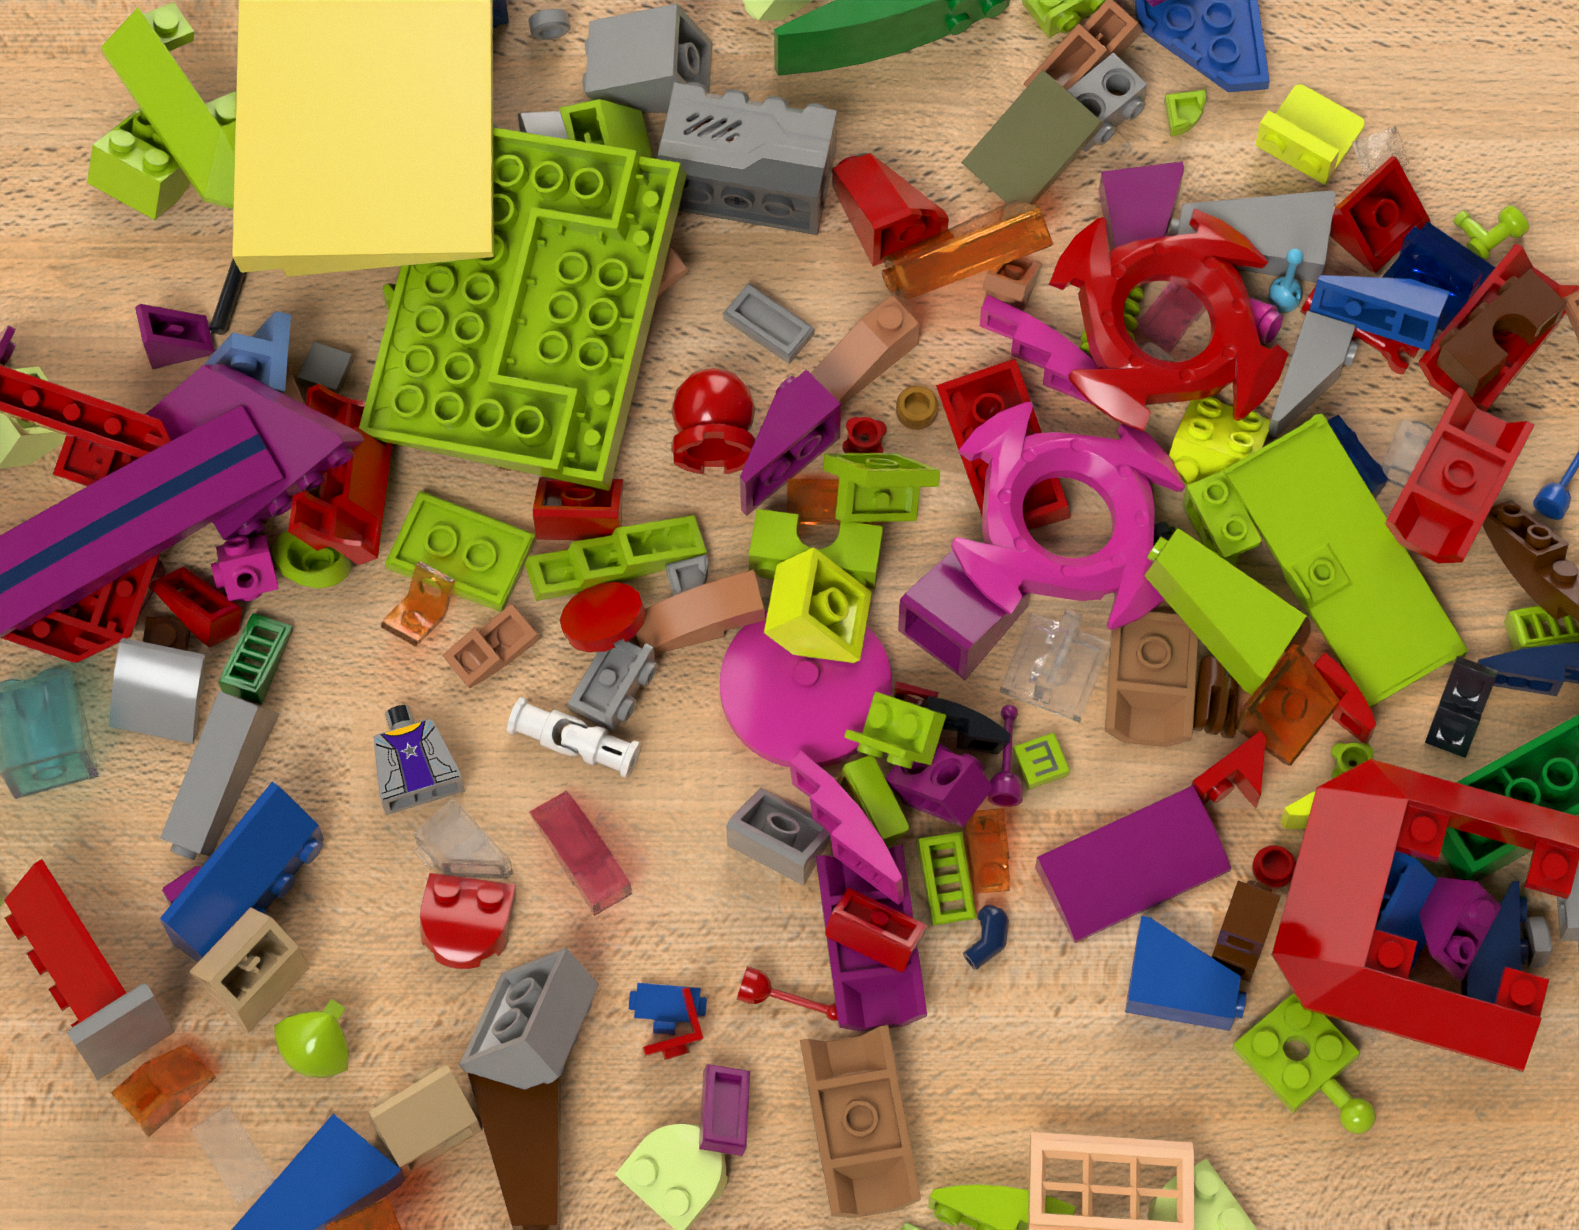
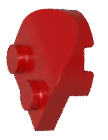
(465, 919)

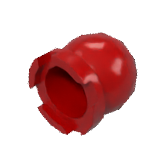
(713, 422)

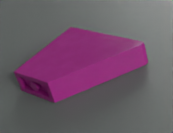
(297, 437)

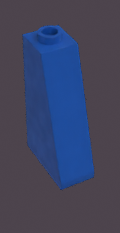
(324, 1182)

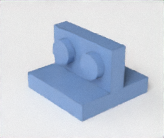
(259, 356)

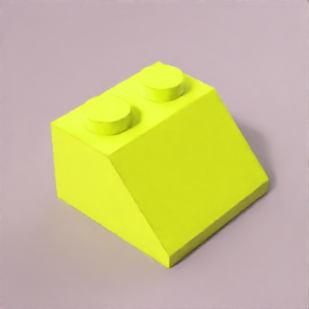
(817, 609)

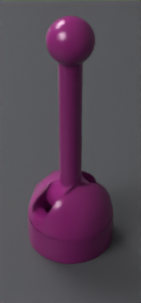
(1006, 784)

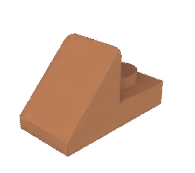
(1012, 282)

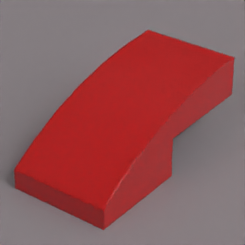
(1352, 709)

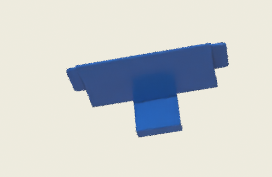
(664, 1005)

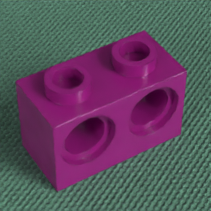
(945, 789)

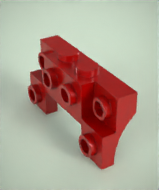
(352, 495)

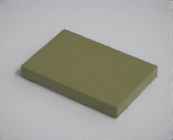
(1033, 141)

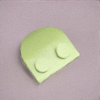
(675, 1174)
(1213, 1203)

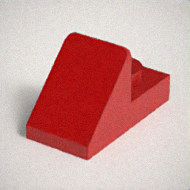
(1239, 767)

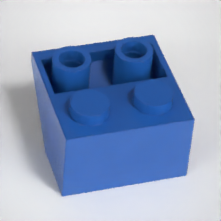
(1403, 899)

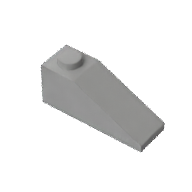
(1314, 367)

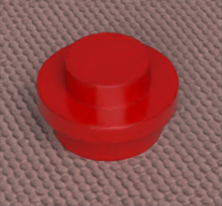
(1274, 866)

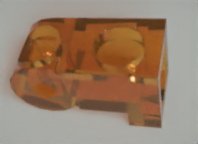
(988, 851)

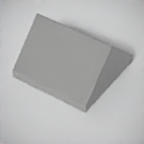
(777, 835)

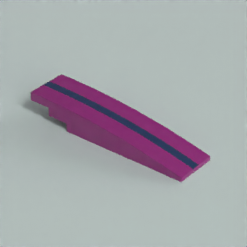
(130, 517)

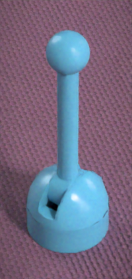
(1284, 287)

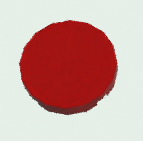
(602, 616)

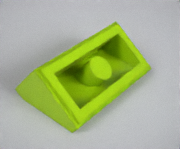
(870, 790)

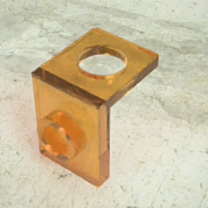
(419, 610)

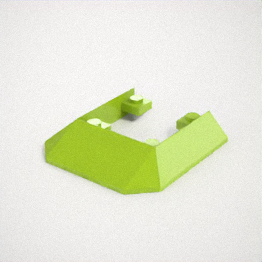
(194, 132)

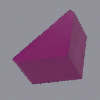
(173, 335)

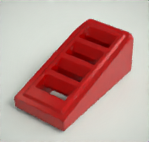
(209, 616)

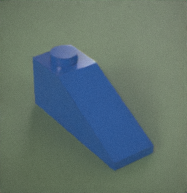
(1383, 306)

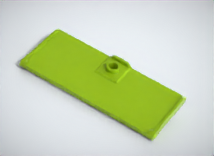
(1344, 560)

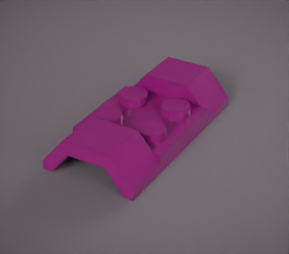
(865, 989)

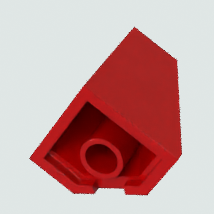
(884, 207)

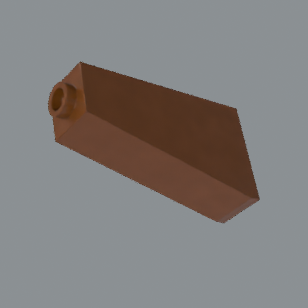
(524, 1147)

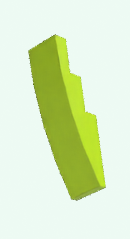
(621, 557)

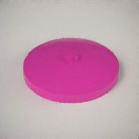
(798, 702)

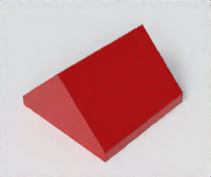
(1378, 216)
(575, 510)

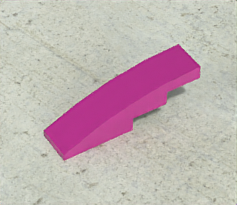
(1037, 344)
(851, 832)

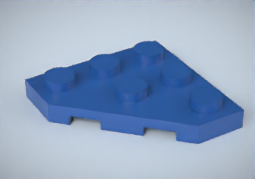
(1213, 37)

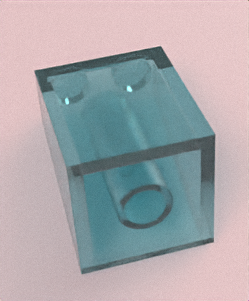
(44, 733)

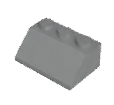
(531, 1021)

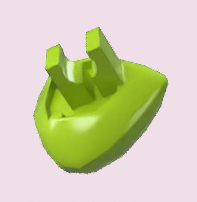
(314, 1042)

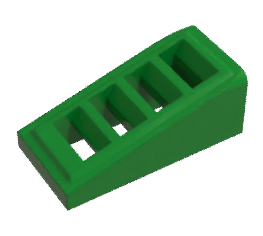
(244, 688)

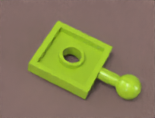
(1301, 1080)

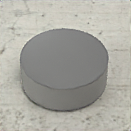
(549, 24)

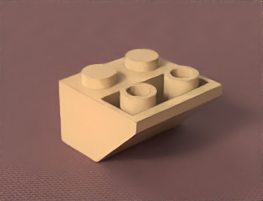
(250, 968)
(424, 1119)

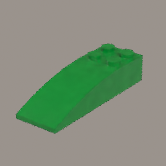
(869, 30)
(1536, 773)

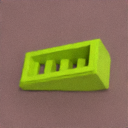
(1518, 635)
(943, 842)

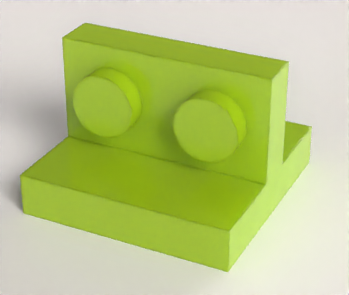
(878, 485)

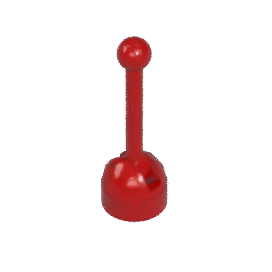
(757, 988)

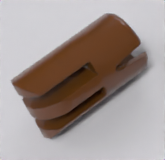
(1216, 699)

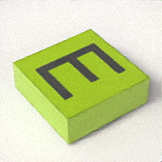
(1041, 761)

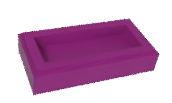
(724, 1110)

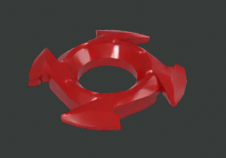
(1205, 266)

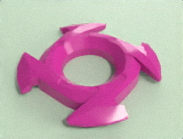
(1113, 467)

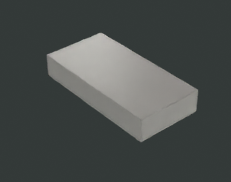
(768, 323)

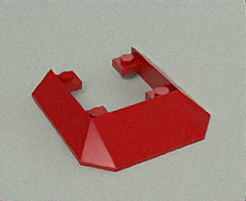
(96, 443)
(1337, 889)

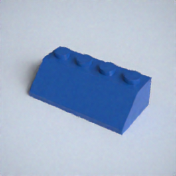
(244, 872)

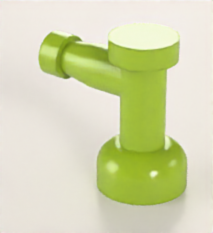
(1511, 224)

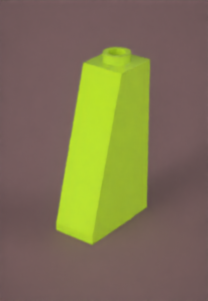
(1224, 607)

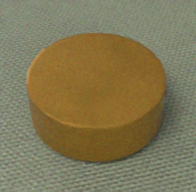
(916, 407)

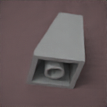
(641, 56)

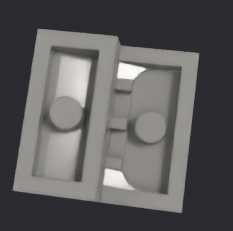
(157, 690)

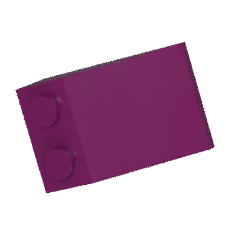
(794, 433)

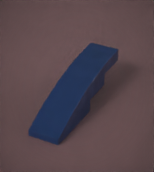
(1536, 668)

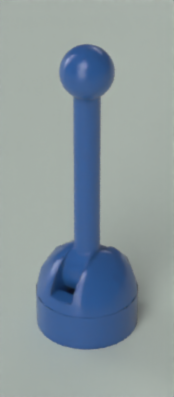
(1553, 498)

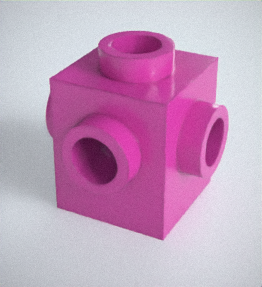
(245, 568)

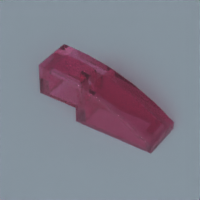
(581, 852)

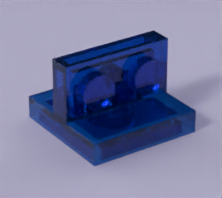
(1443, 263)

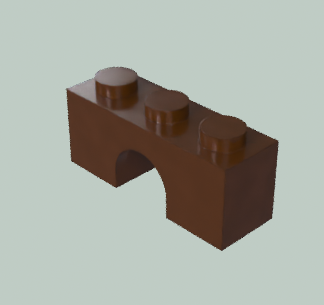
(1523, 308)
(1246, 927)

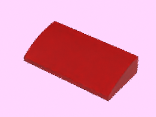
(972, 402)

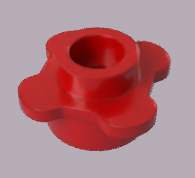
(864, 426)

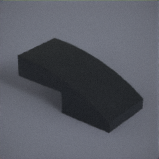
(1461, 706)
(973, 729)

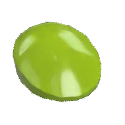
(308, 566)

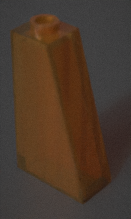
(967, 249)

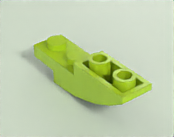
(989, 1206)

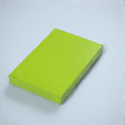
(464, 545)

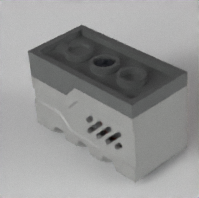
(750, 157)

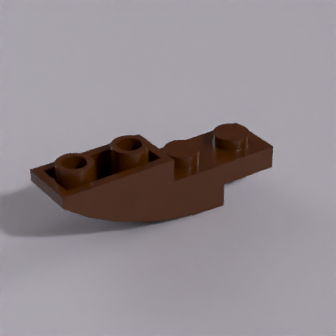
(1535, 558)

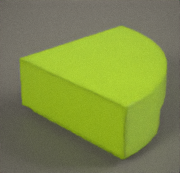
(1184, 110)

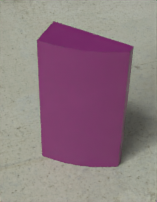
(1133, 864)

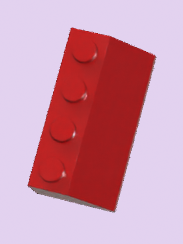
(61, 944)

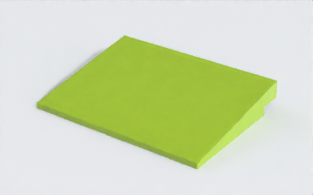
(542, 344)

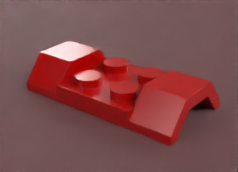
(1519, 352)
(1456, 481)

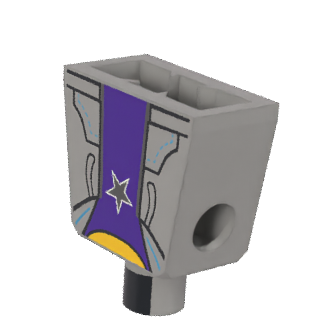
(413, 763)

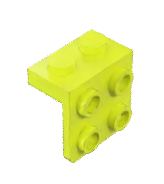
(1309, 133)
(1213, 440)

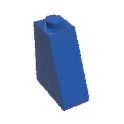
(1180, 981)

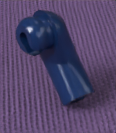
(993, 936)

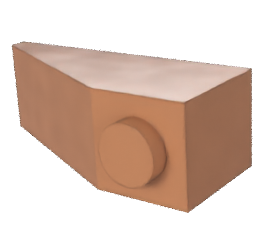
(868, 350)

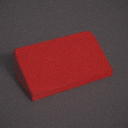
(875, 930)

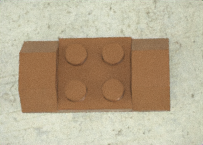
(1152, 680)
(860, 1124)

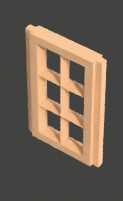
(1108, 1150)

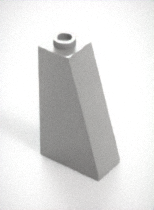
(1274, 228)
(217, 774)

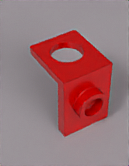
(679, 1045)

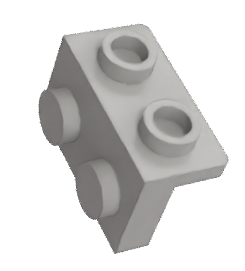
(612, 682)

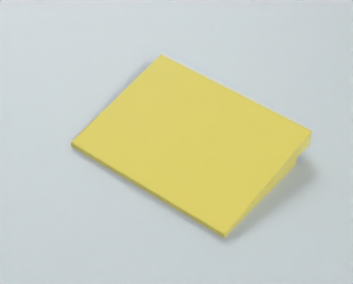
(363, 134)

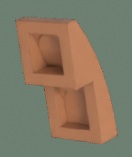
(491, 648)

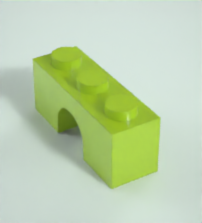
(777, 539)

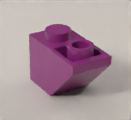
(1457, 922)

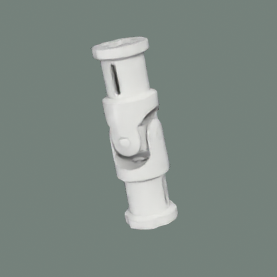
(576, 737)

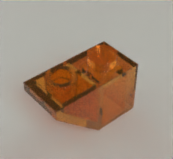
(162, 1088)

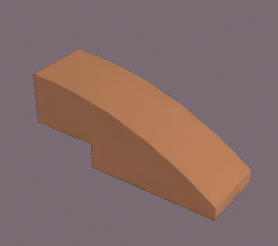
(1088, 45)
(702, 613)

